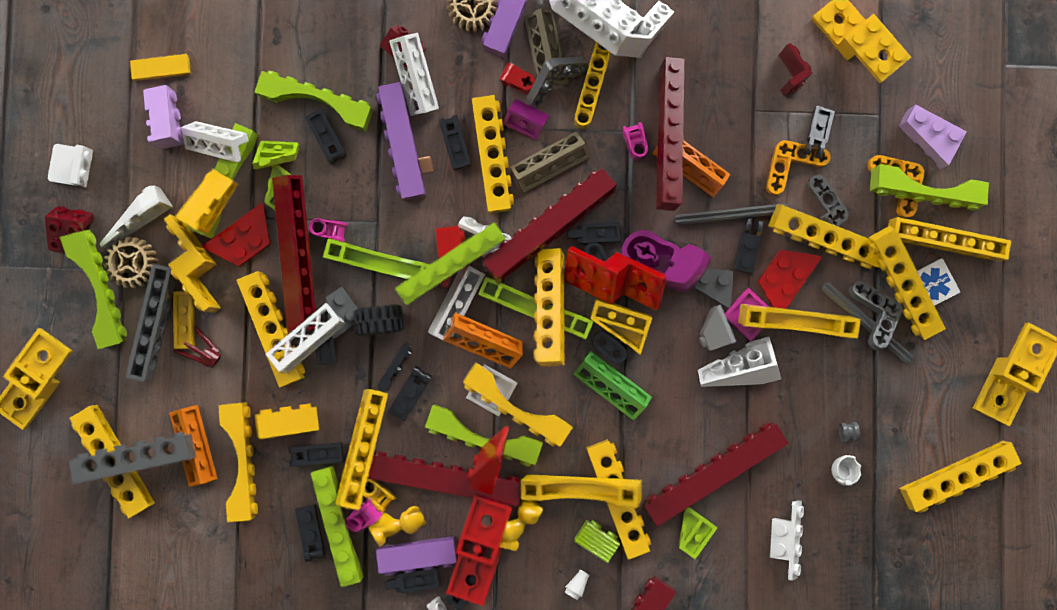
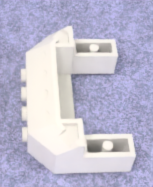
(615, 24)

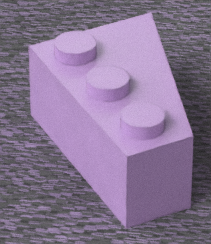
(163, 117)
(932, 134)

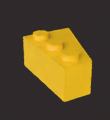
(286, 421)

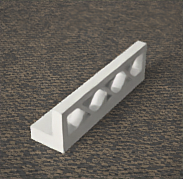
(417, 74)
(211, 135)
(310, 344)

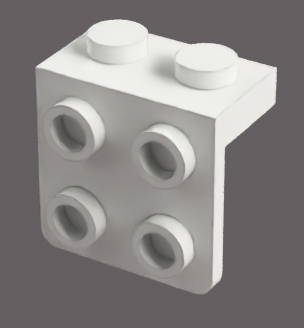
(70, 165)

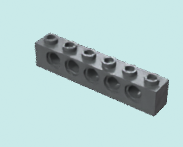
(151, 324)
(82, 470)

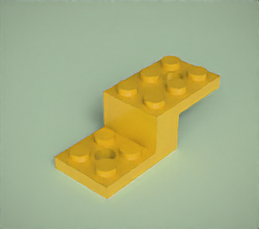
(861, 38)
(191, 265)
(1017, 374)
(32, 378)

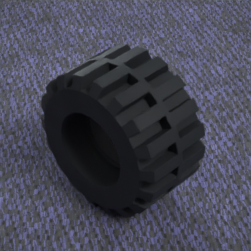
(378, 320)

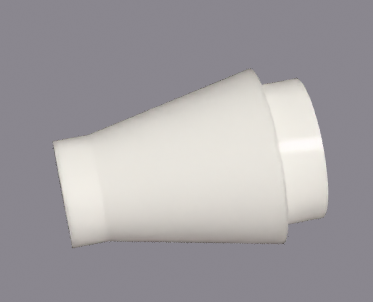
(577, 585)

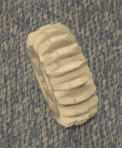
(465, 7)
(119, 270)

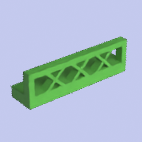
(615, 383)

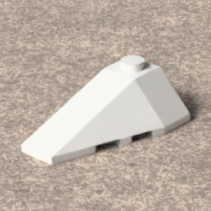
(142, 211)
(745, 367)

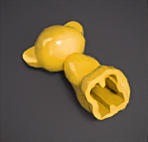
(528, 513)
(386, 526)

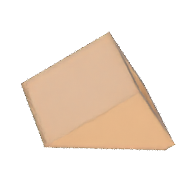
(425, 164)

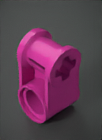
(635, 137)
(332, 229)
(363, 517)

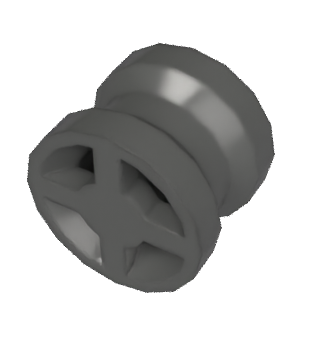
(849, 431)

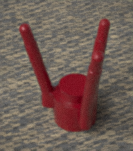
(209, 356)

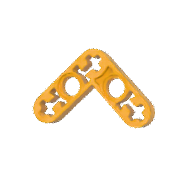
(786, 159)
(910, 166)

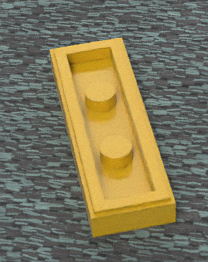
(160, 67)
(183, 319)

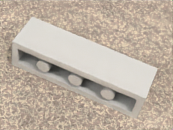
(456, 300)

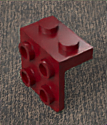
(798, 68)
(64, 222)

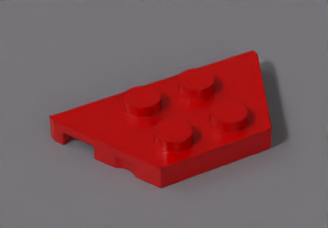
(242, 238)
(786, 276)

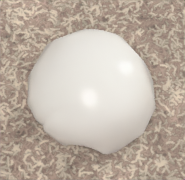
(846, 470)

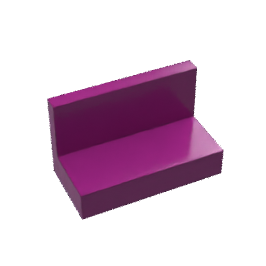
(525, 119)

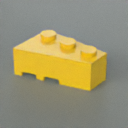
(207, 202)
(624, 323)

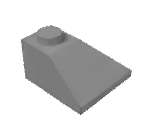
(716, 330)

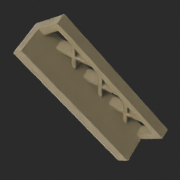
(549, 43)
(552, 163)

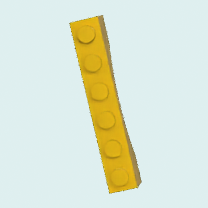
(799, 320)
(235, 422)
(550, 426)
(615, 491)

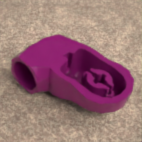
(681, 266)

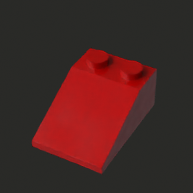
(447, 240)
(488, 463)

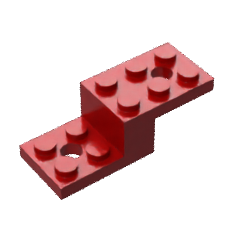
(614, 278)
(479, 550)

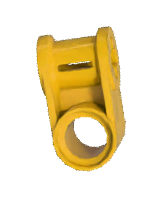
(379, 494)

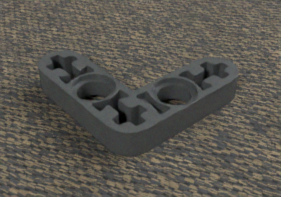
(551, 70)
(831, 209)
(884, 313)

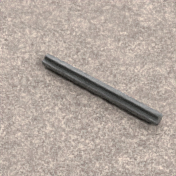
(722, 215)
(865, 321)

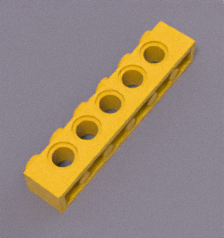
(482, 106)
(783, 215)
(951, 239)
(248, 286)
(931, 323)
(555, 354)
(102, 432)
(361, 449)
(1006, 463)
(641, 543)

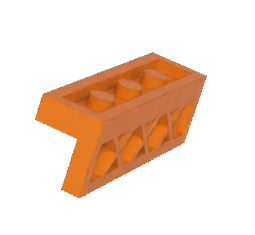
(700, 175)
(487, 338)
(202, 464)

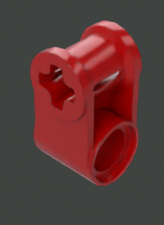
(515, 78)

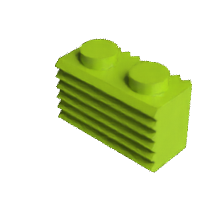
(597, 541)

